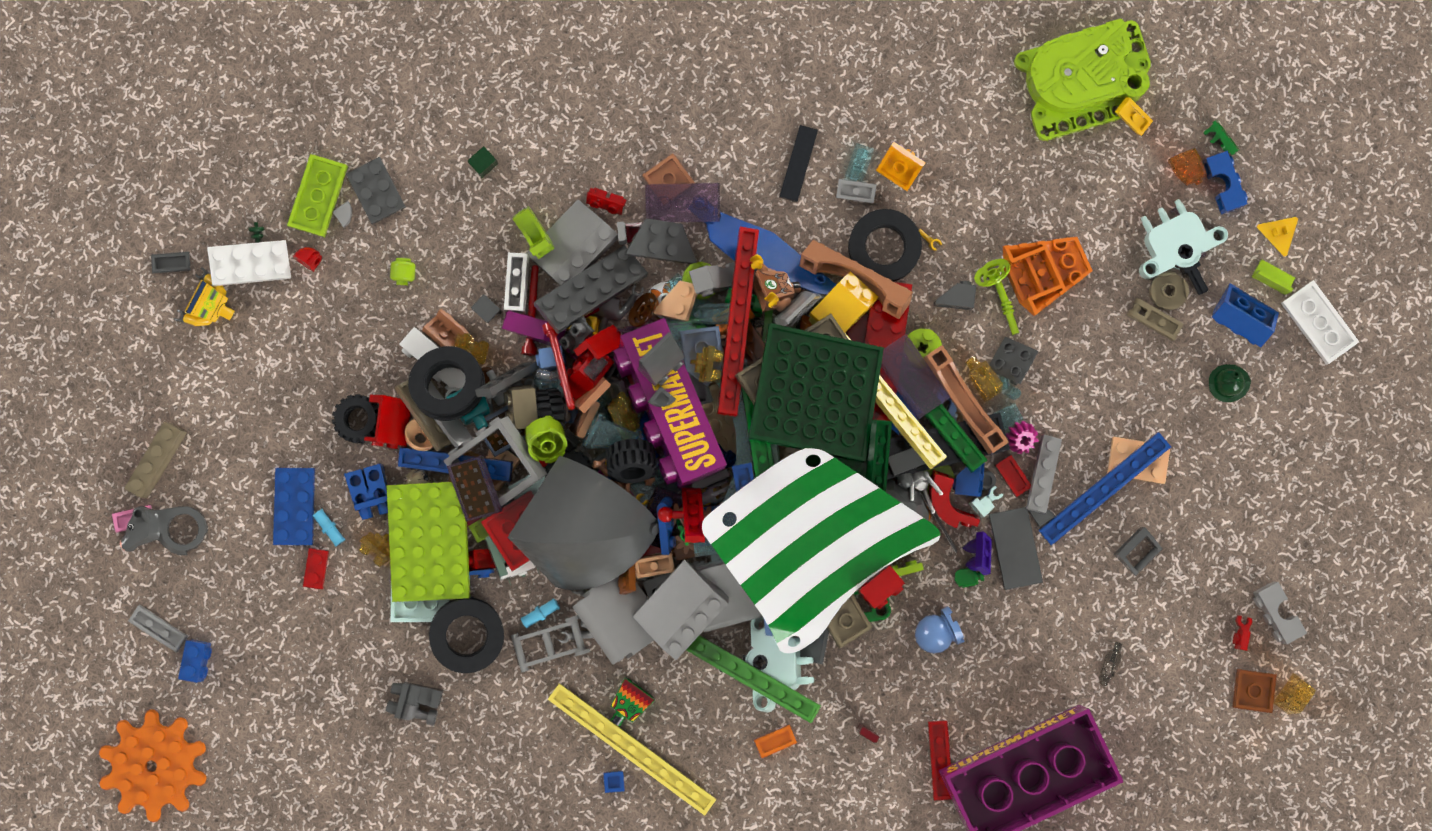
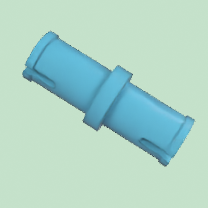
(328, 527)
(540, 613)

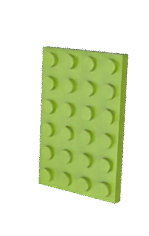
(427, 543)

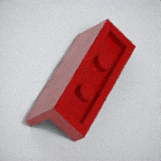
(600, 343)

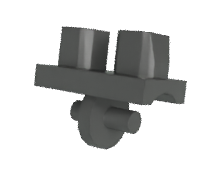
(576, 335)

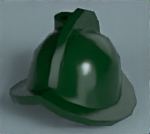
(1229, 383)

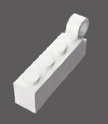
(417, 345)

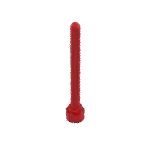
(552, 335)
(529, 346)

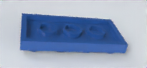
(294, 506)

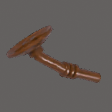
(644, 310)

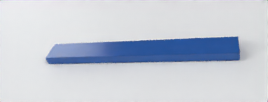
(1104, 488)

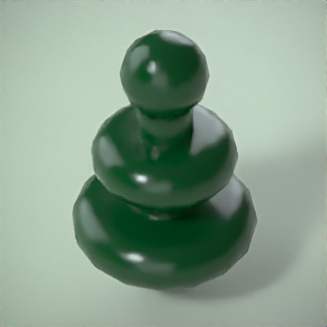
(256, 229)

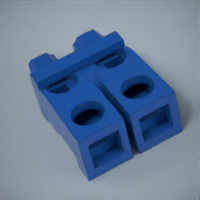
(368, 489)

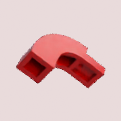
(942, 504)

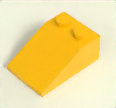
(845, 302)

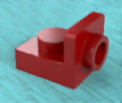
(480, 560)

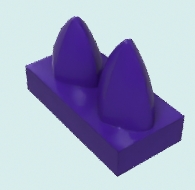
(982, 547)

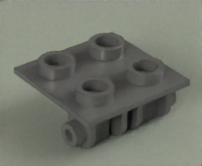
(1013, 360)

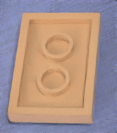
(1122, 448)

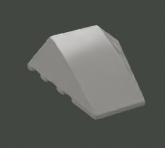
(797, 308)

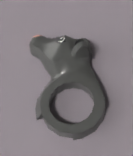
(152, 525)

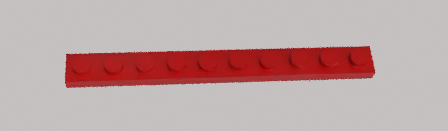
(737, 322)

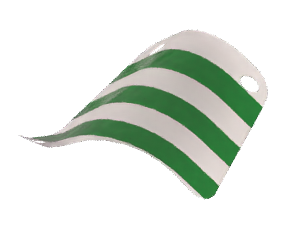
(811, 541)

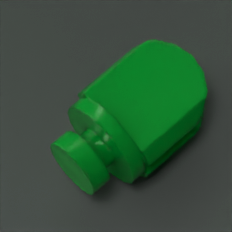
(967, 577)

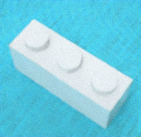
(516, 282)

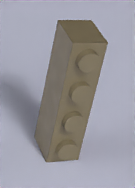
(155, 460)

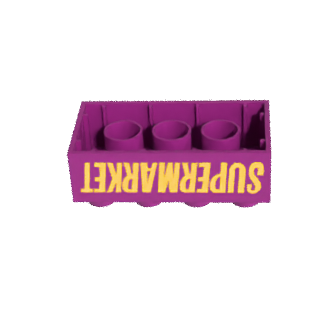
(678, 428)
(1032, 774)

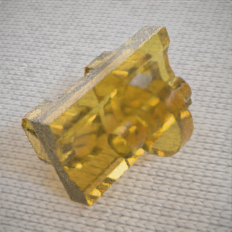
(478, 350)
(704, 364)
(378, 545)

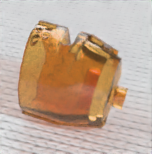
(1188, 167)

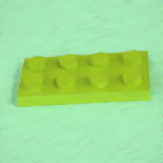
(317, 195)

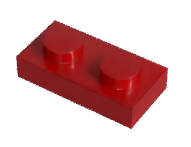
(315, 568)

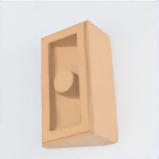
(654, 565)

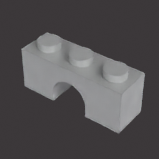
(1269, 599)

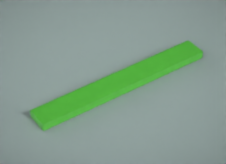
(754, 678)

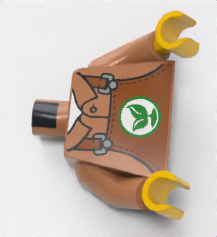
(772, 286)

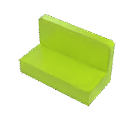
(1273, 277)

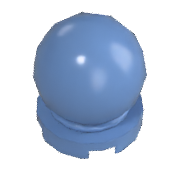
(937, 632)

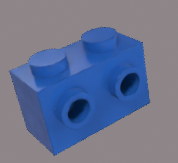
(195, 661)

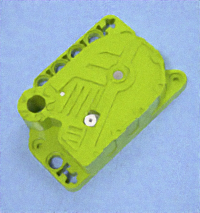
(1084, 76)

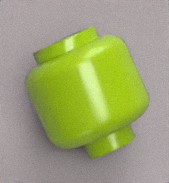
(402, 271)

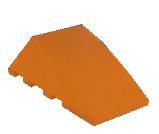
(1045, 270)

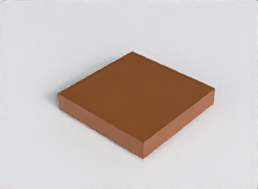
(1254, 691)

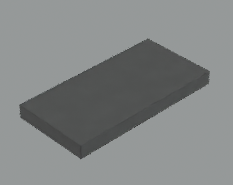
(1015, 548)

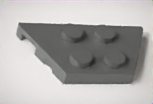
(662, 242)

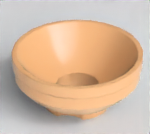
(413, 429)

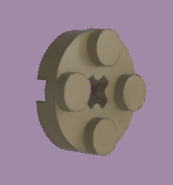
(1174, 282)

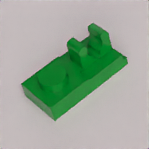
(1228, 143)

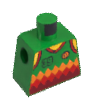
(630, 702)

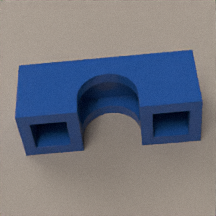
(1223, 167)

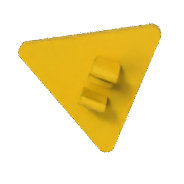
(1279, 233)

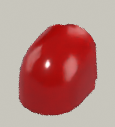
(308, 257)

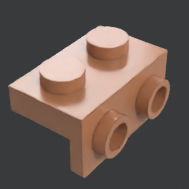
(443, 329)

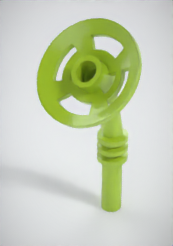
(996, 279)

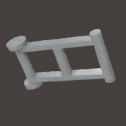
(580, 650)

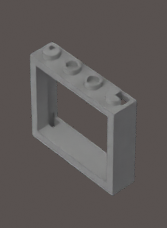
(518, 445)

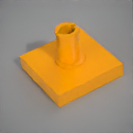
(900, 166)

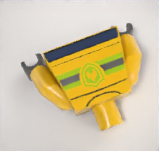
(206, 303)

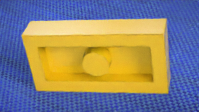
(1133, 116)

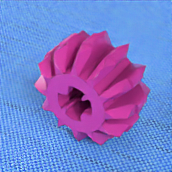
(1022, 437)

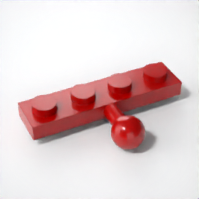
(691, 514)

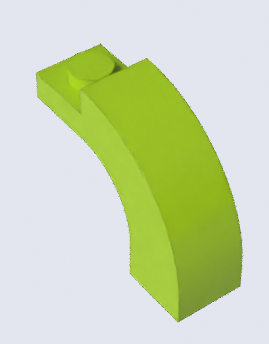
(535, 234)

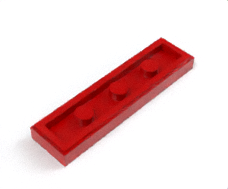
(939, 756)

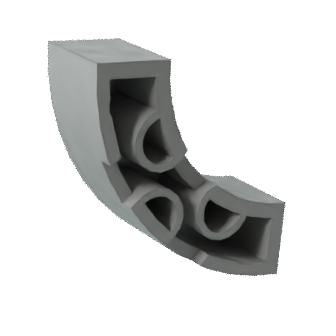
(712, 279)

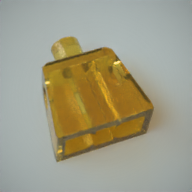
(987, 385)
(1294, 694)

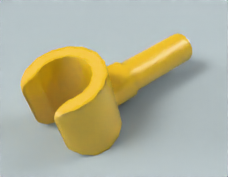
(930, 240)

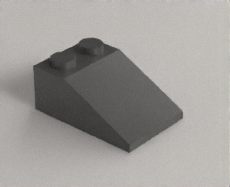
(661, 360)

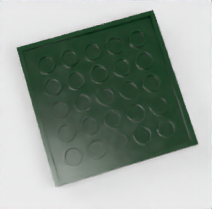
(816, 392)

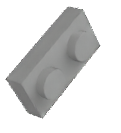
(856, 190)

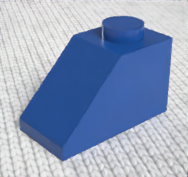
(969, 483)

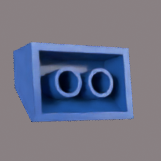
(1245, 315)

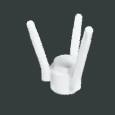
(921, 482)

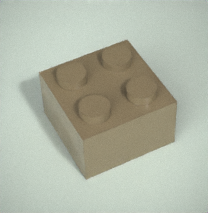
(521, 405)

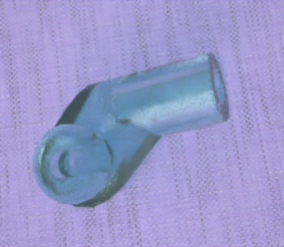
(1008, 390)

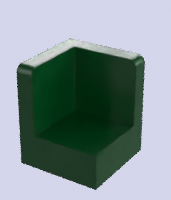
(482, 162)

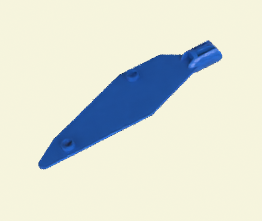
(772, 249)

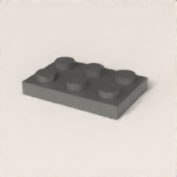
(375, 190)

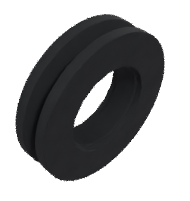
(886, 219)
(434, 362)
(466, 662)

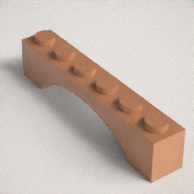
(821, 259)
(980, 423)

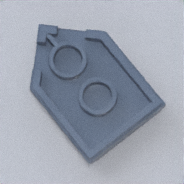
(693, 343)

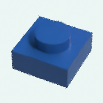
(614, 781)

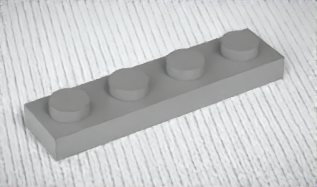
(1043, 474)

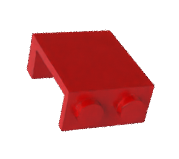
(391, 422)

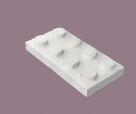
(249, 263)
(1320, 322)

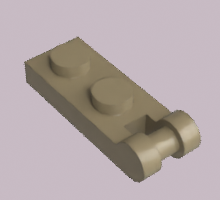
(1155, 319)

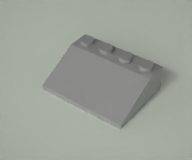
(578, 243)
(681, 609)

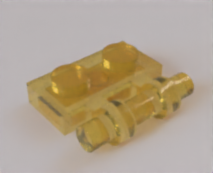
(622, 412)

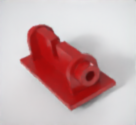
(597, 199)

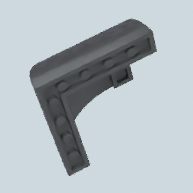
(583, 527)

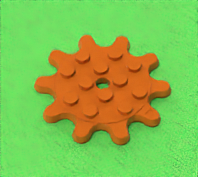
(173, 759)

